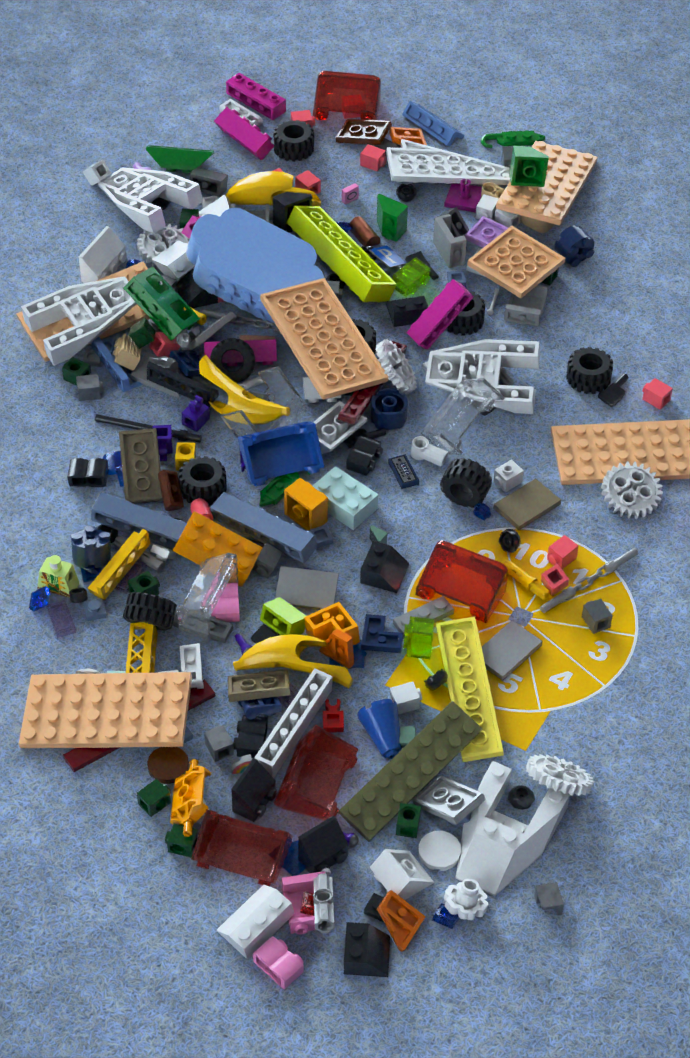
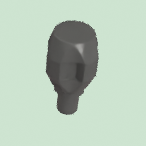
(165, 362)

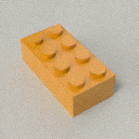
(208, 539)

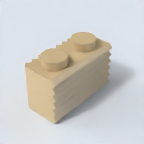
(127, 352)

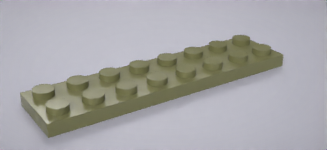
(410, 771)

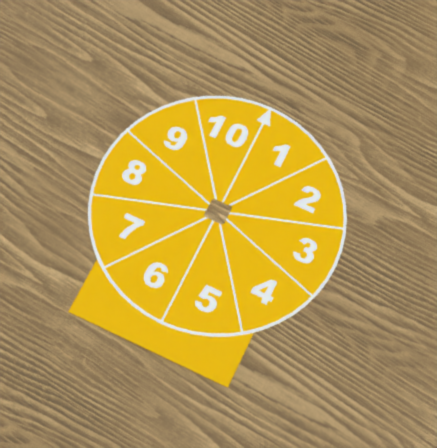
(569, 663)

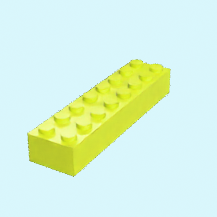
(342, 254)

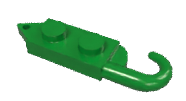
(512, 138)
(275, 489)

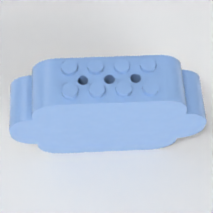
(246, 257)

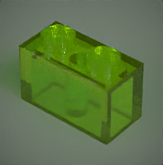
(411, 277)
(419, 637)

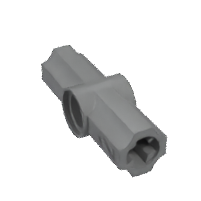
(323, 903)

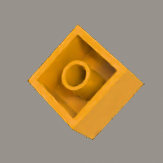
(305, 505)

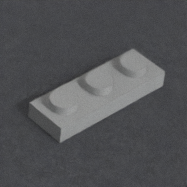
(436, 609)

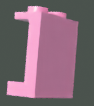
(293, 890)

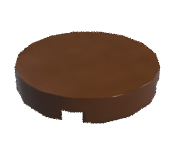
(167, 764)

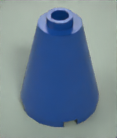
(382, 726)

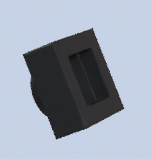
(372, 905)

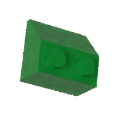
(528, 167)
(391, 217)

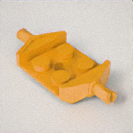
(188, 797)

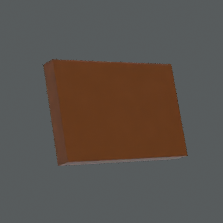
(363, 131)

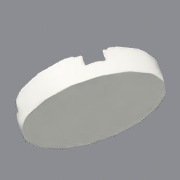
(439, 850)

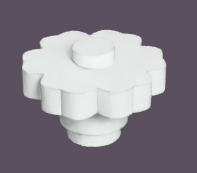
(466, 900)

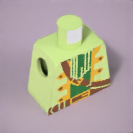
(57, 576)

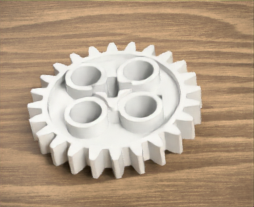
(151, 244)
(390, 356)
(631, 490)
(559, 775)

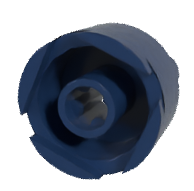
(575, 245)
(389, 409)
(91, 547)

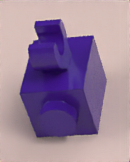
(195, 414)
(164, 438)

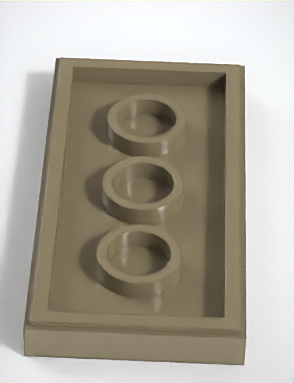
(140, 465)

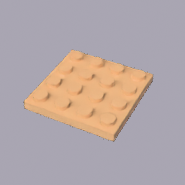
(516, 261)

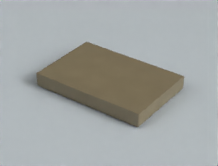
(527, 504)
(258, 685)

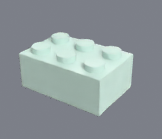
(347, 498)

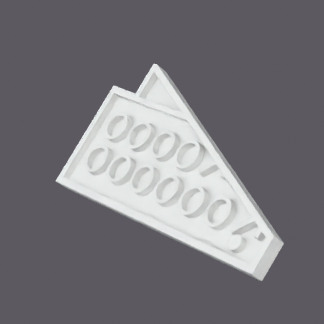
(433, 165)

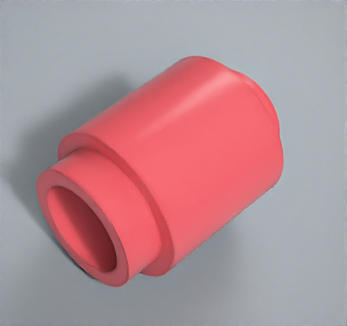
(202, 507)

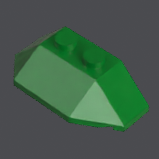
(178, 158)

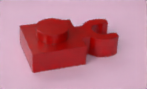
(333, 718)

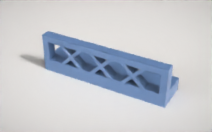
(431, 123)
(113, 368)

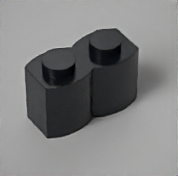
(364, 455)
(88, 472)
(251, 735)

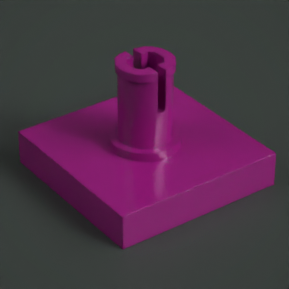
(463, 196)

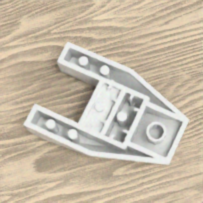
(137, 188)
(90, 308)
(484, 360)
(499, 847)

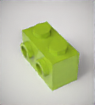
(282, 617)

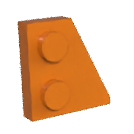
(410, 134)
(340, 648)
(400, 919)

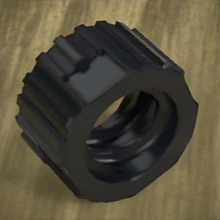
(78, 595)

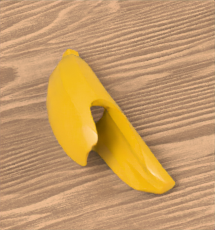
(263, 186)
(256, 409)
(286, 652)

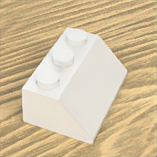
(102, 256)
(334, 431)
(256, 920)

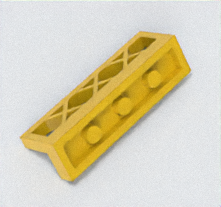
(120, 564)
(148, 652)

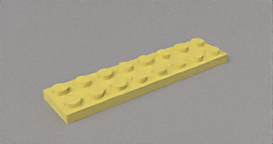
(470, 685)

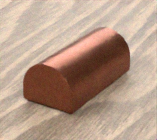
(364, 232)
(170, 490)

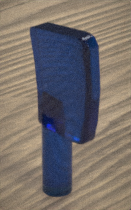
(115, 465)

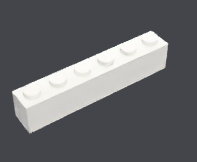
(295, 721)

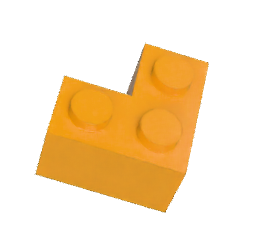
(326, 620)

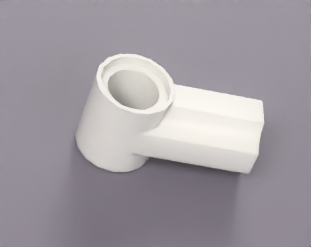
(423, 450)

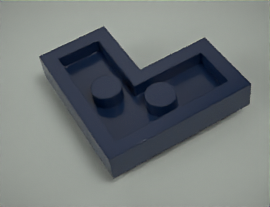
(376, 639)

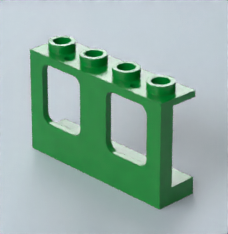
(161, 303)

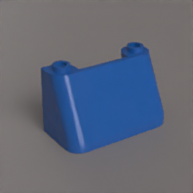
(281, 452)

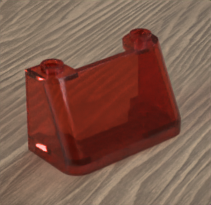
(347, 94)
(464, 578)
(316, 774)
(241, 847)

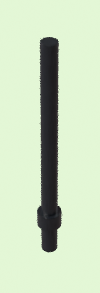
(182, 435)

